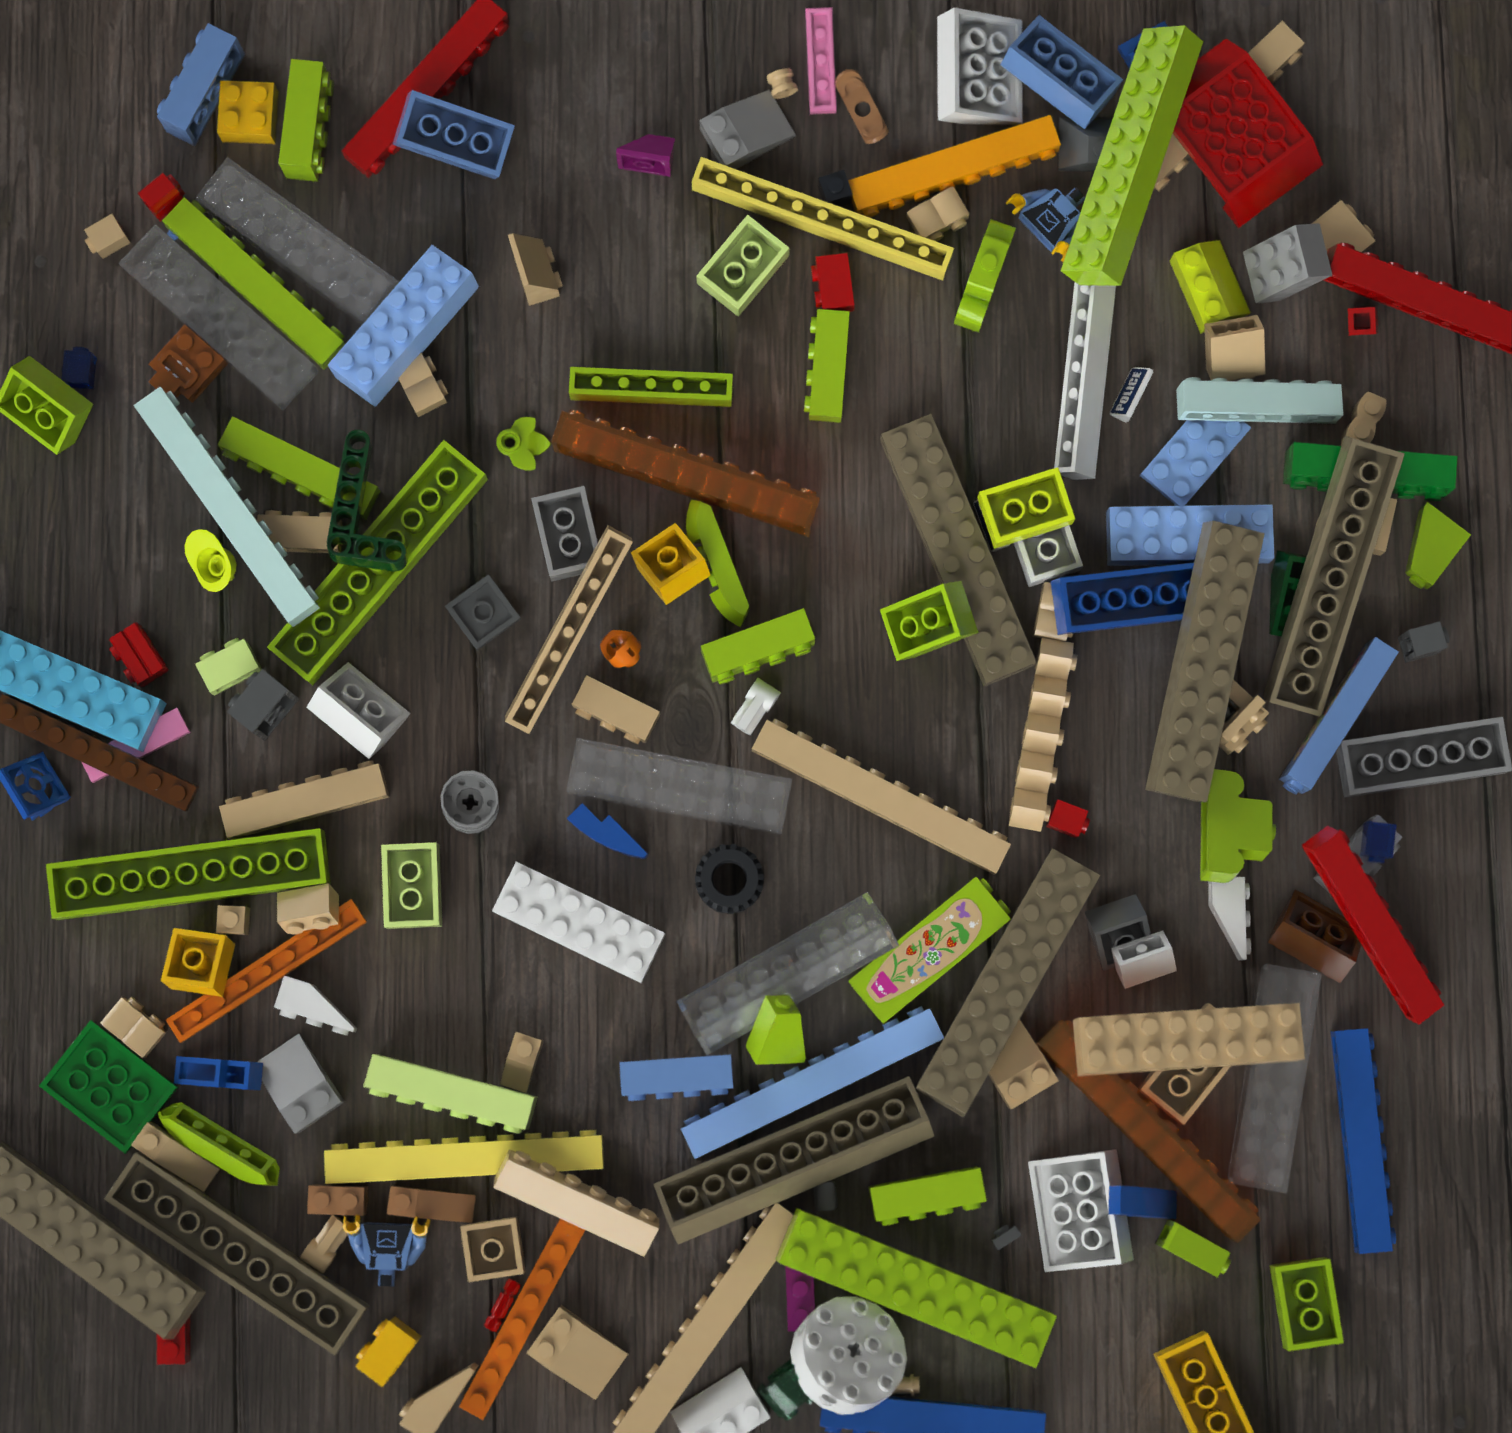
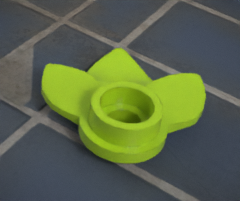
(527, 443)

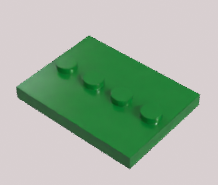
(108, 1086)

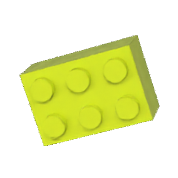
(1026, 507)

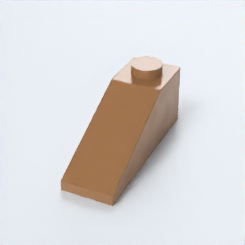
(431, 1204)

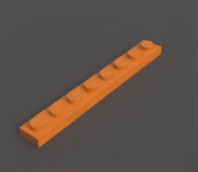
(264, 973)
(521, 1319)

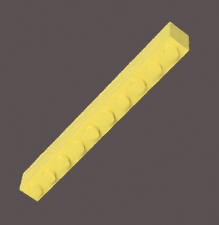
(822, 218)
(458, 1159)

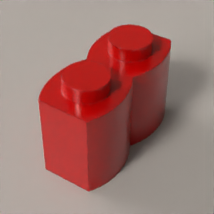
(162, 195)

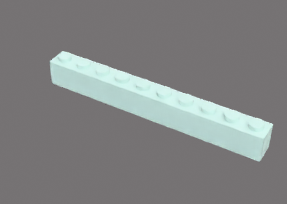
(227, 507)

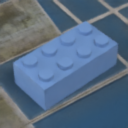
(1061, 72)
(197, 88)
(453, 134)
(676, 1075)

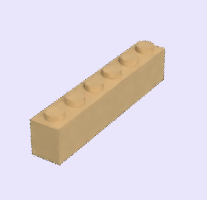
(303, 801)
(577, 1202)

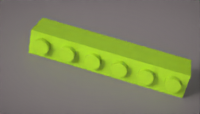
(651, 386)
(288, 464)

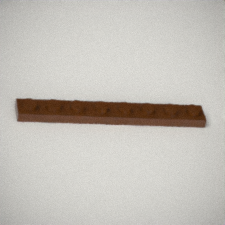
(96, 753)

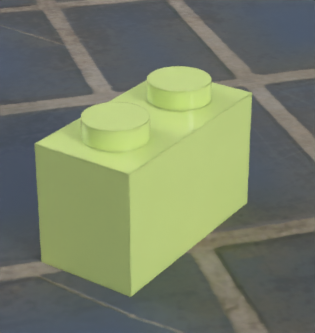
(228, 666)

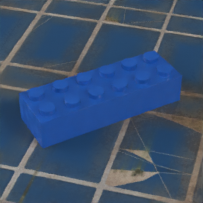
(1120, 598)

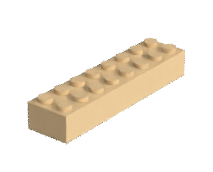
(1188, 1039)

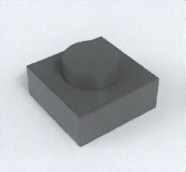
(1005, 1235)

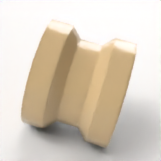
(782, 83)

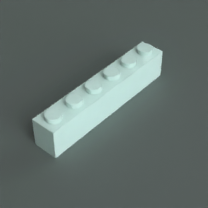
(1259, 401)

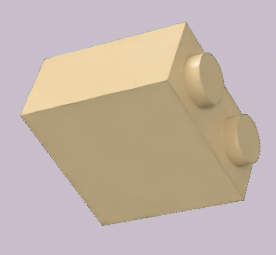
(1341, 225)
(1235, 348)

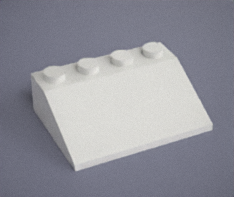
(970, 77)
(1074, 1210)

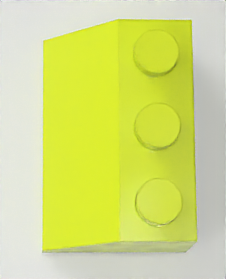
(1209, 283)

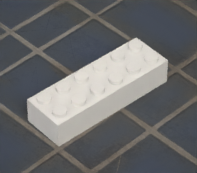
(579, 922)

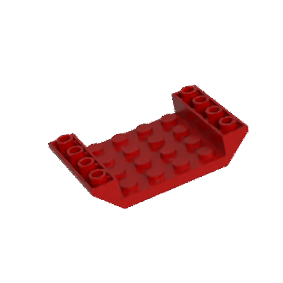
(1243, 133)

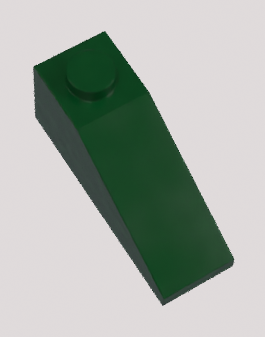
(1284, 583)

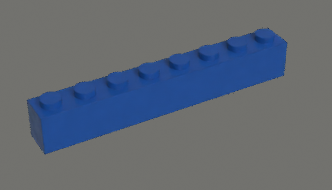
(1362, 1141)
(933, 1416)

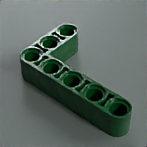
(352, 510)

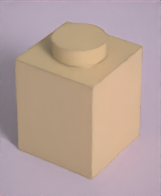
(106, 236)
(233, 920)

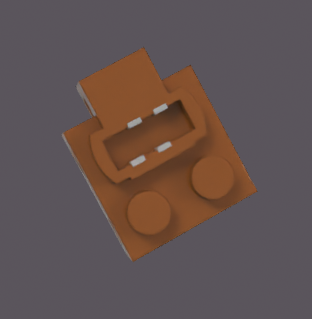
(186, 365)

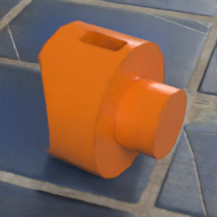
(626, 650)

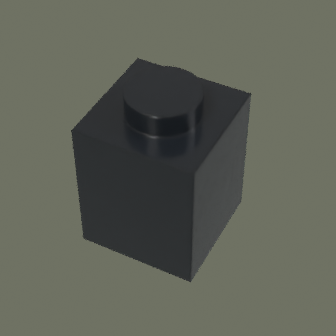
(835, 188)

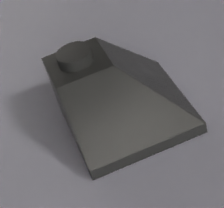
(1081, 147)

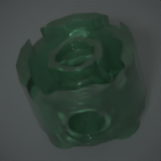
(784, 1391)

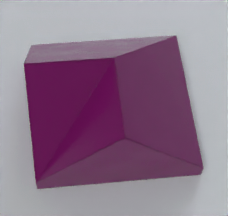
(648, 155)

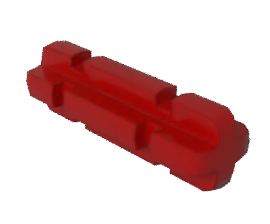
(502, 1305)

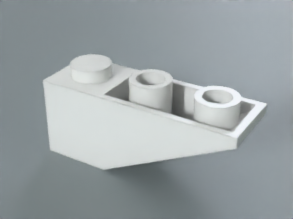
(1230, 912)
(308, 1001)

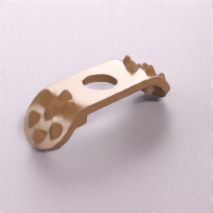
(853, 92)

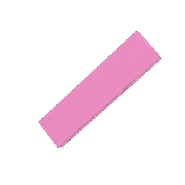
(820, 60)
(167, 730)

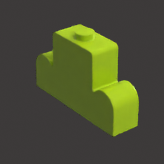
(984, 275)
(1232, 828)

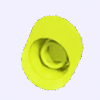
(209, 560)

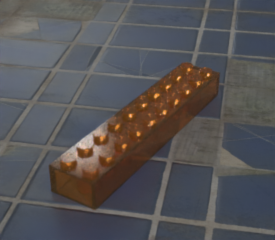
(685, 473)
(1154, 1137)

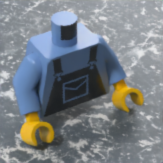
(1049, 216)
(386, 1245)

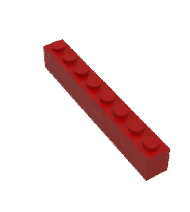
(432, 77)
(1420, 296)
(1373, 924)

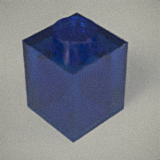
(79, 368)
(1378, 841)

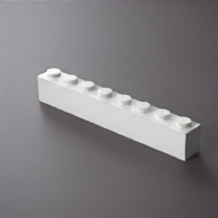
(1084, 381)

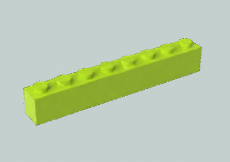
(254, 283)

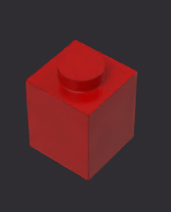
(1363, 320)
(1068, 819)

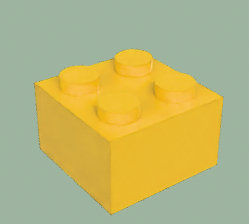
(247, 112)
(670, 563)
(198, 962)
(388, 1351)

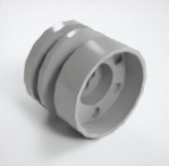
(459, 790)

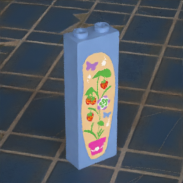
(1338, 716)

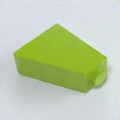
(1433, 546)
(777, 1033)
(1193, 1248)

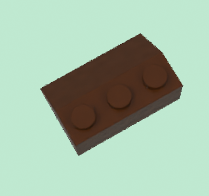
(1316, 936)

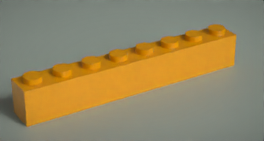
(954, 166)

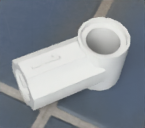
(758, 701)

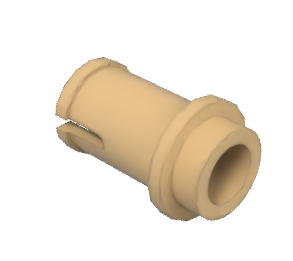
(908, 1385)

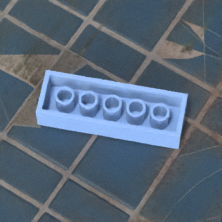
(403, 325)
(1173, 532)

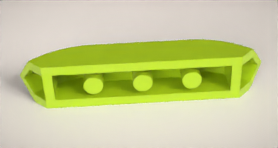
(703, 529)
(219, 1145)

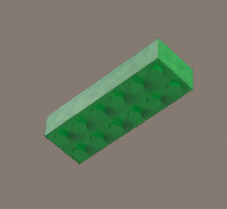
(1419, 473)

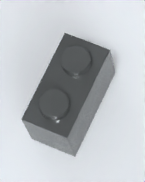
(1423, 641)

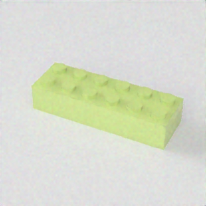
(450, 1091)

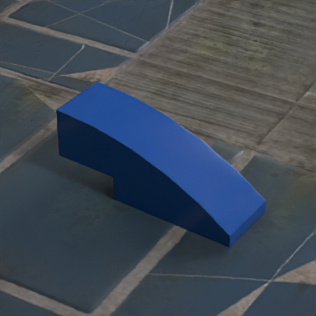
(606, 833)
(218, 1073)
(1142, 1202)

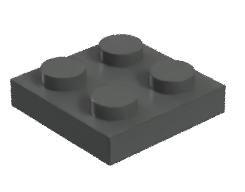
(482, 612)

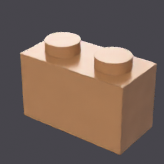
(337, 1200)

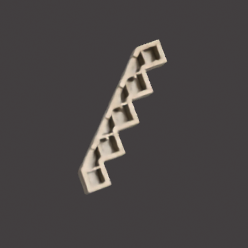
(1042, 734)

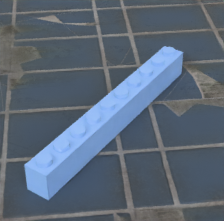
(811, 1083)

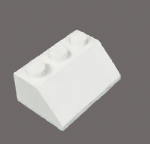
(357, 710)
(723, 1407)

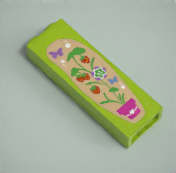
(930, 949)

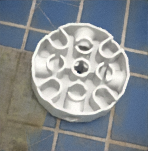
(848, 1355)

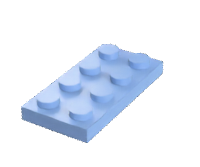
(1192, 457)

